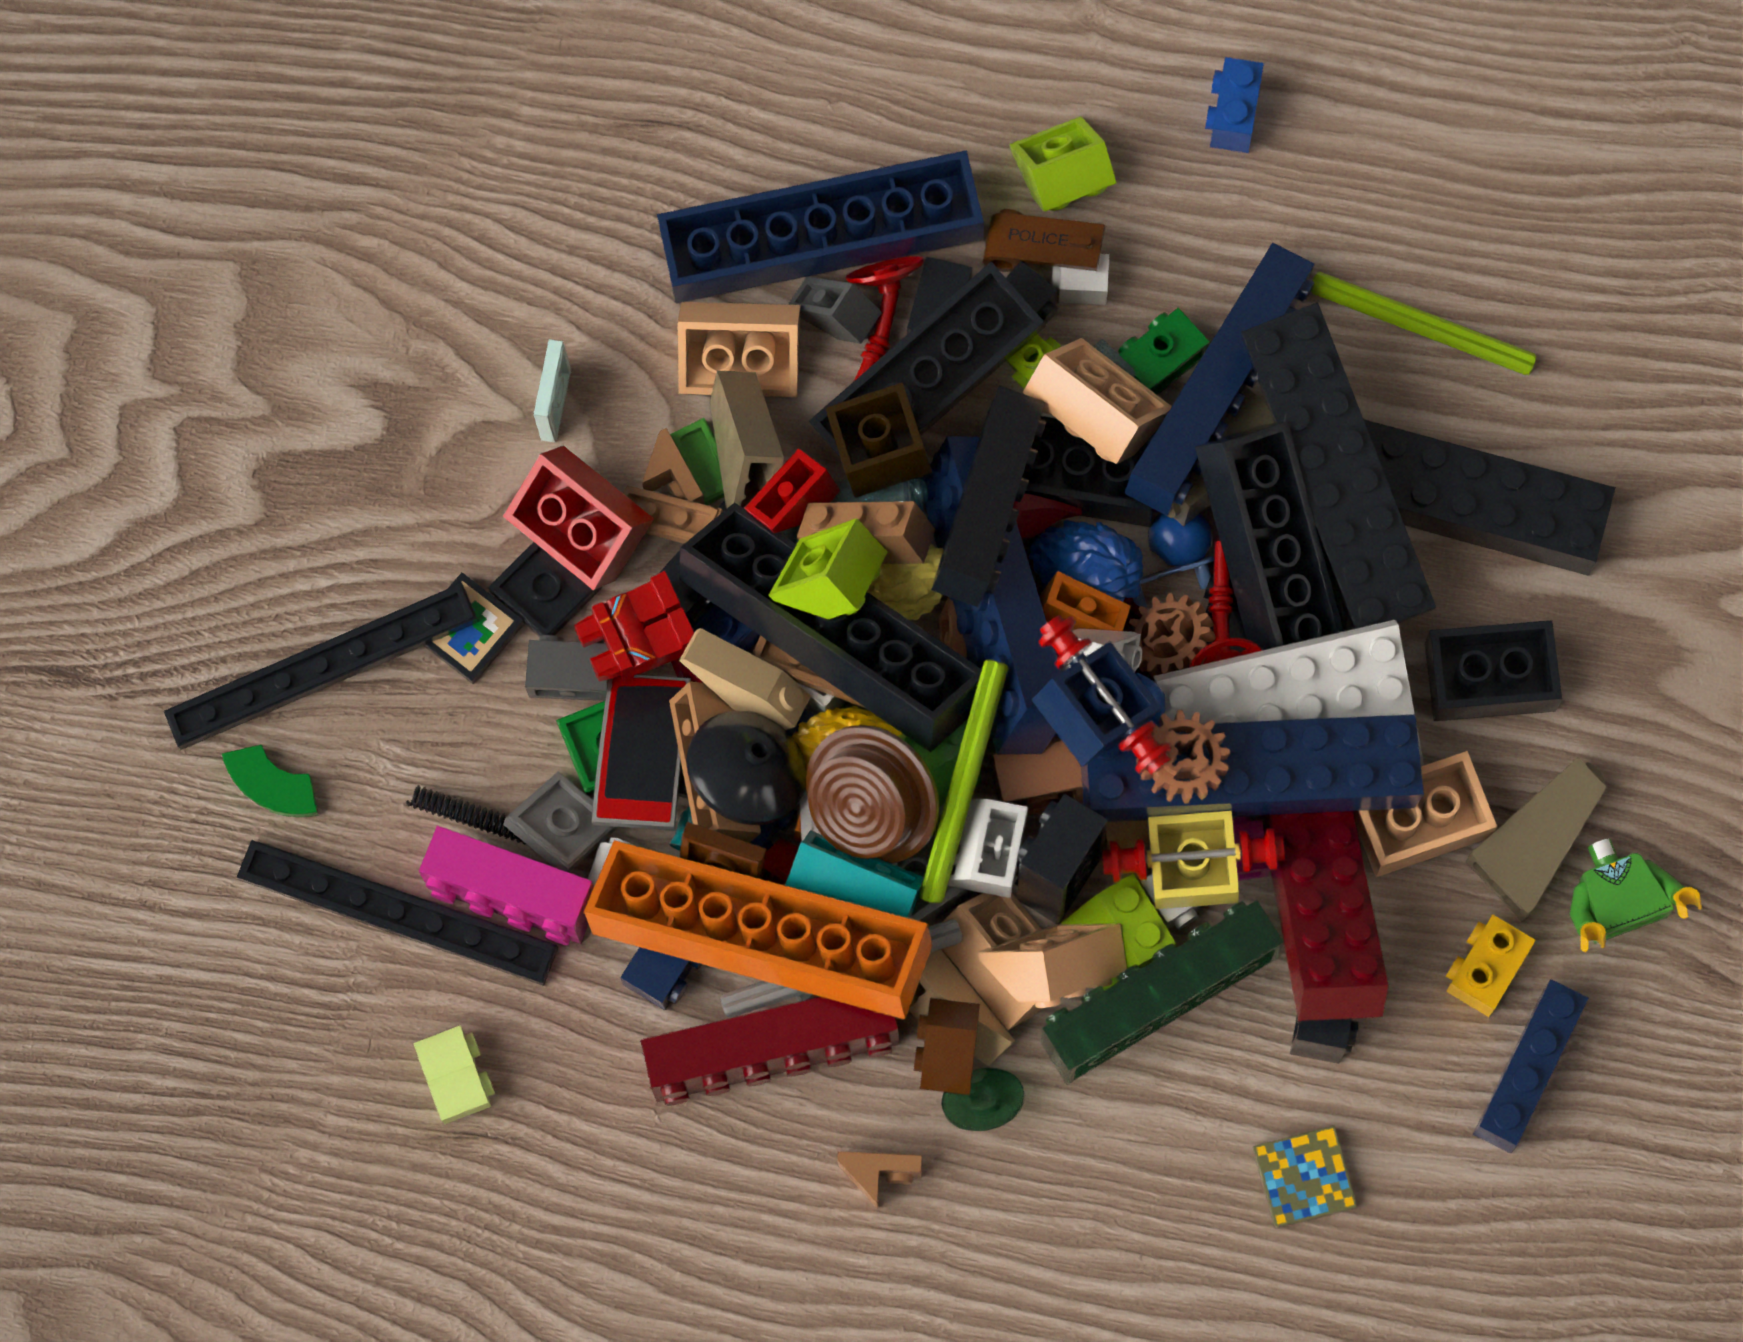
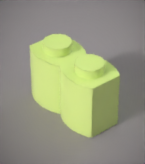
(453, 1074)

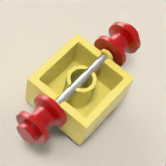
(1193, 858)

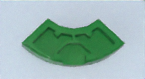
(268, 786)

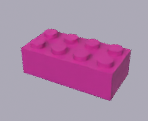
(506, 885)

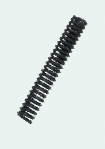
(456, 815)

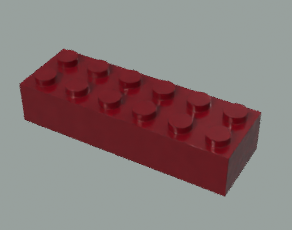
(1327, 917)
(763, 1045)

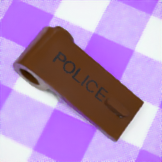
(1042, 242)

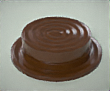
(871, 794)

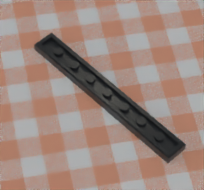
(320, 666)
(397, 912)

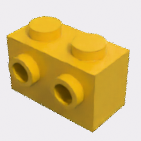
(1490, 964)

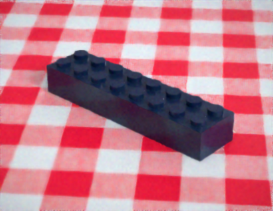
(821, 226)
(1004, 623)
(1277, 771)

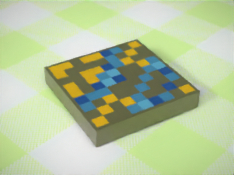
(1304, 1177)

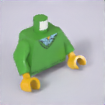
(1624, 895)

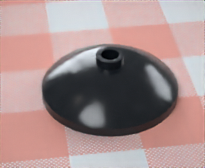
(737, 781)

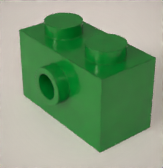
(1165, 350)

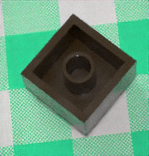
(878, 440)

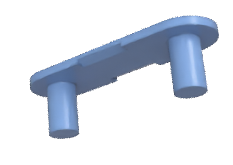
(1202, 572)

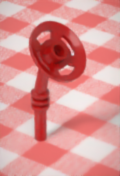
(887, 278)
(1220, 612)

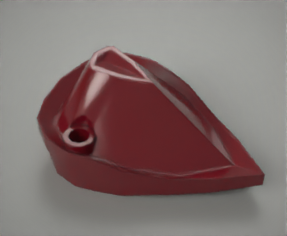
(1040, 513)

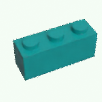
(851, 879)

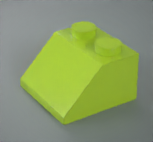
(1064, 164)
(830, 571)
(1140, 923)

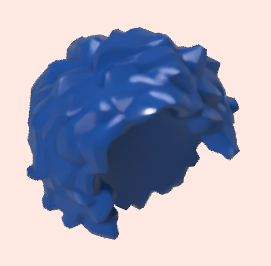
(1091, 556)

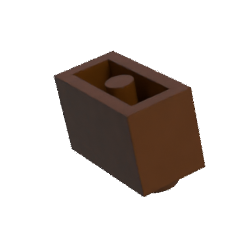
(948, 1047)

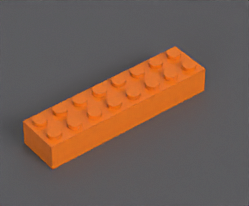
(759, 929)

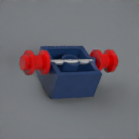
(1098, 701)

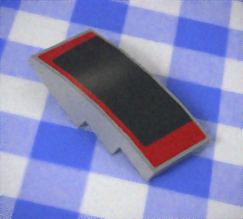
(638, 755)

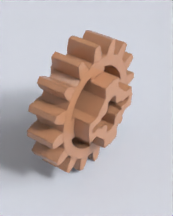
(1171, 634)
(1194, 768)

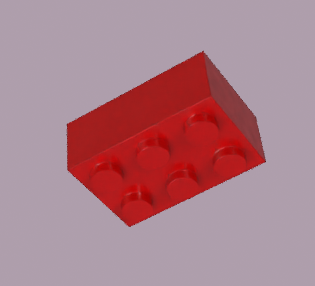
(578, 517)

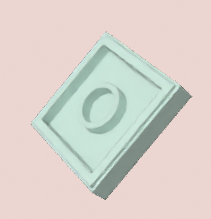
(552, 391)

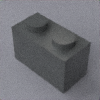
(563, 670)

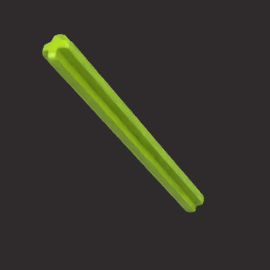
(1423, 323)
(963, 781)

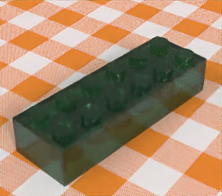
(1161, 991)

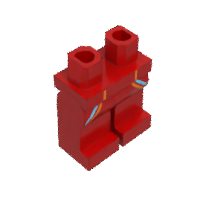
(638, 628)

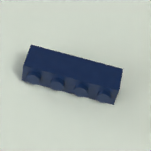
(1530, 1066)

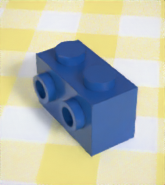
(1236, 104)

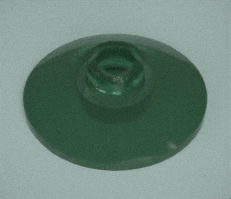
(993, 1101)

